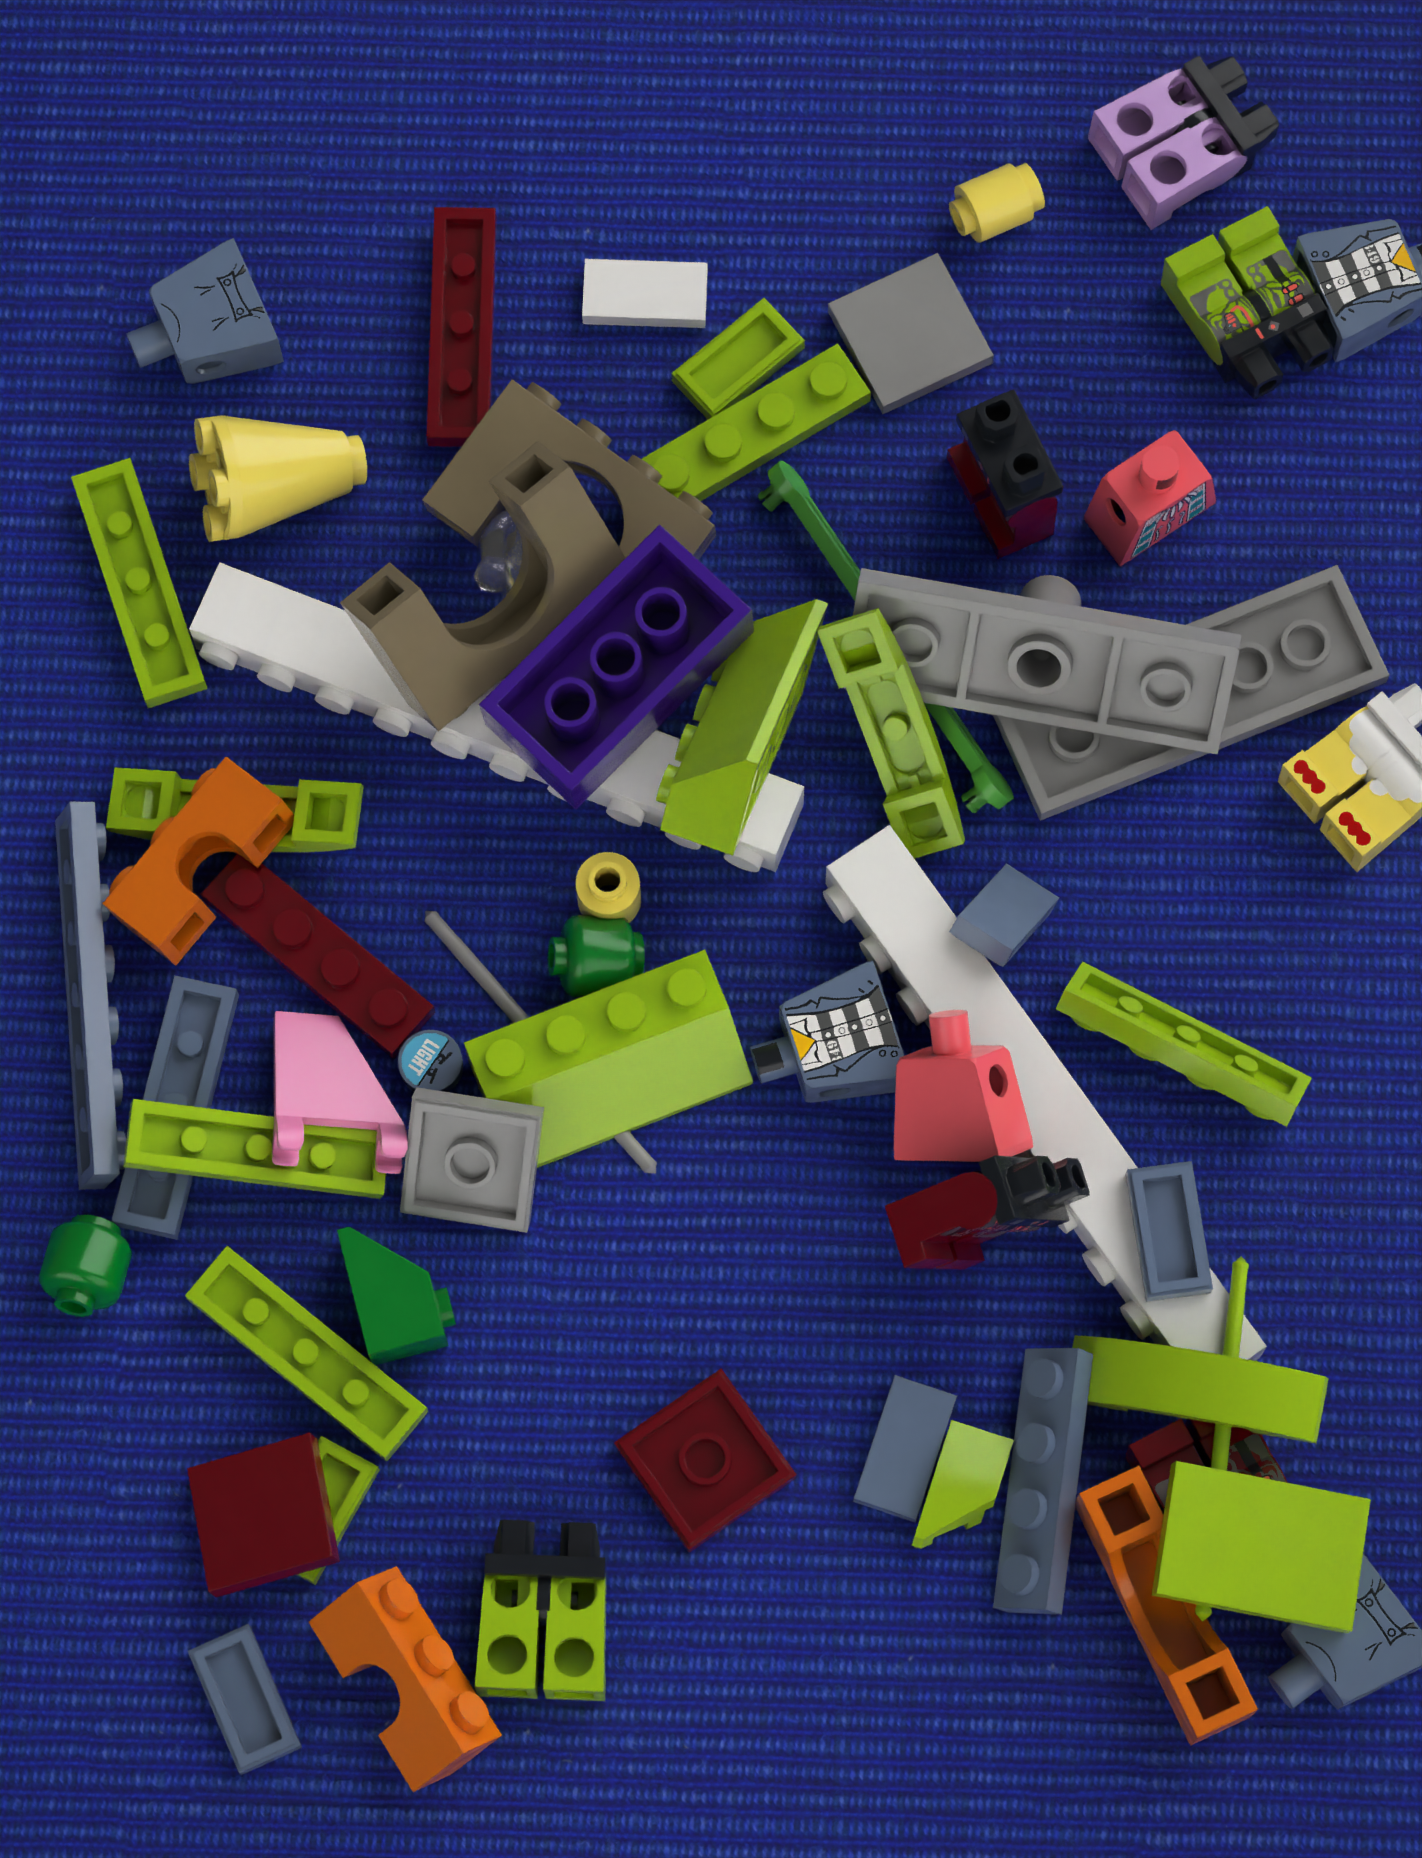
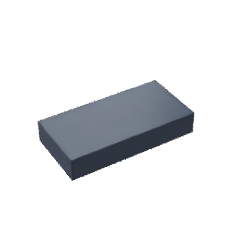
(1004, 915)
(1169, 1231)
(905, 1448)
(244, 1699)

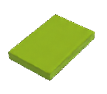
(1261, 1547)

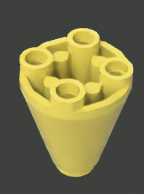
(269, 471)

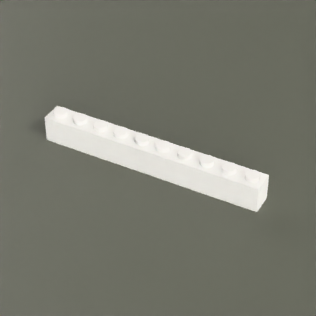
(321, 651)
(910, 937)

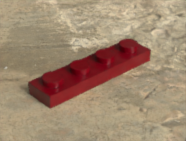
(461, 323)
(318, 954)

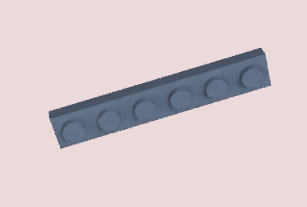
(91, 1021)

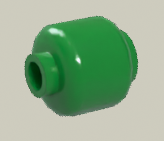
(595, 954)
(85, 1265)

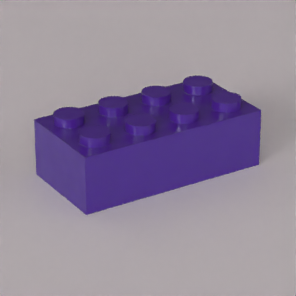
(617, 666)

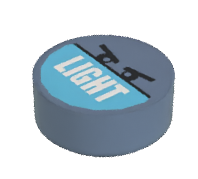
(430, 1061)

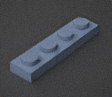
(182, 1074)
(1043, 1481)

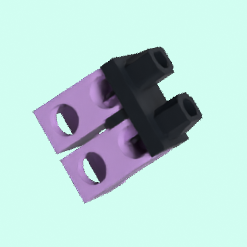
(1180, 136)

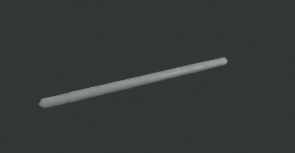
(515, 1014)

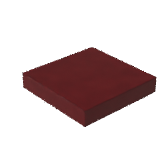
(705, 1460)
(263, 1515)

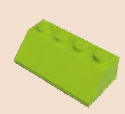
(739, 729)
(616, 1056)

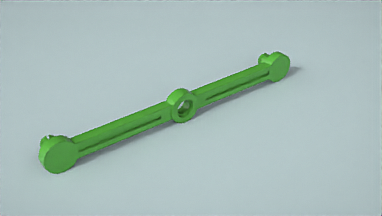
(789, 487)

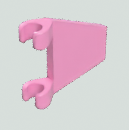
(330, 1084)

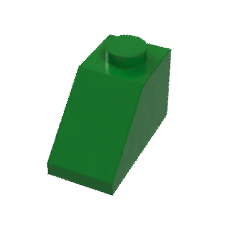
(394, 1300)

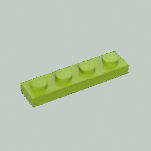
(761, 426)
(139, 583)
(1183, 1043)
(240, 1149)
(307, 1353)

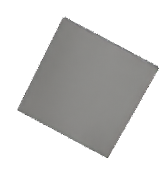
(910, 333)
(471, 1159)

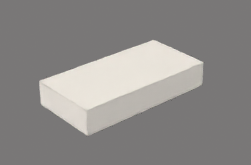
(645, 293)

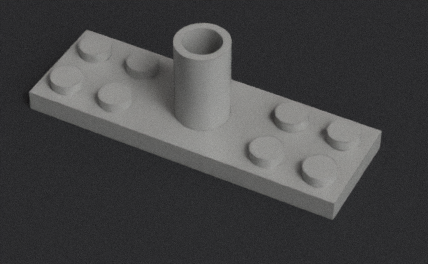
(1058, 661)

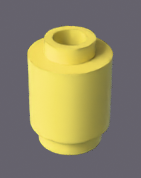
(996, 201)
(605, 870)

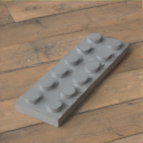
(1295, 656)

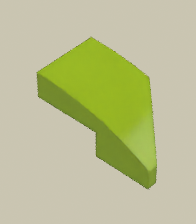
(963, 1481)

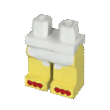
(1371, 748)

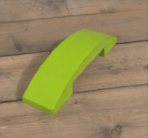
(896, 731)
(322, 810)
(1205, 1387)

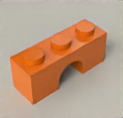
(223, 815)
(439, 1712)

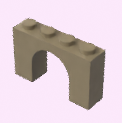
(529, 415)
(563, 560)

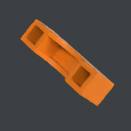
(1182, 1649)

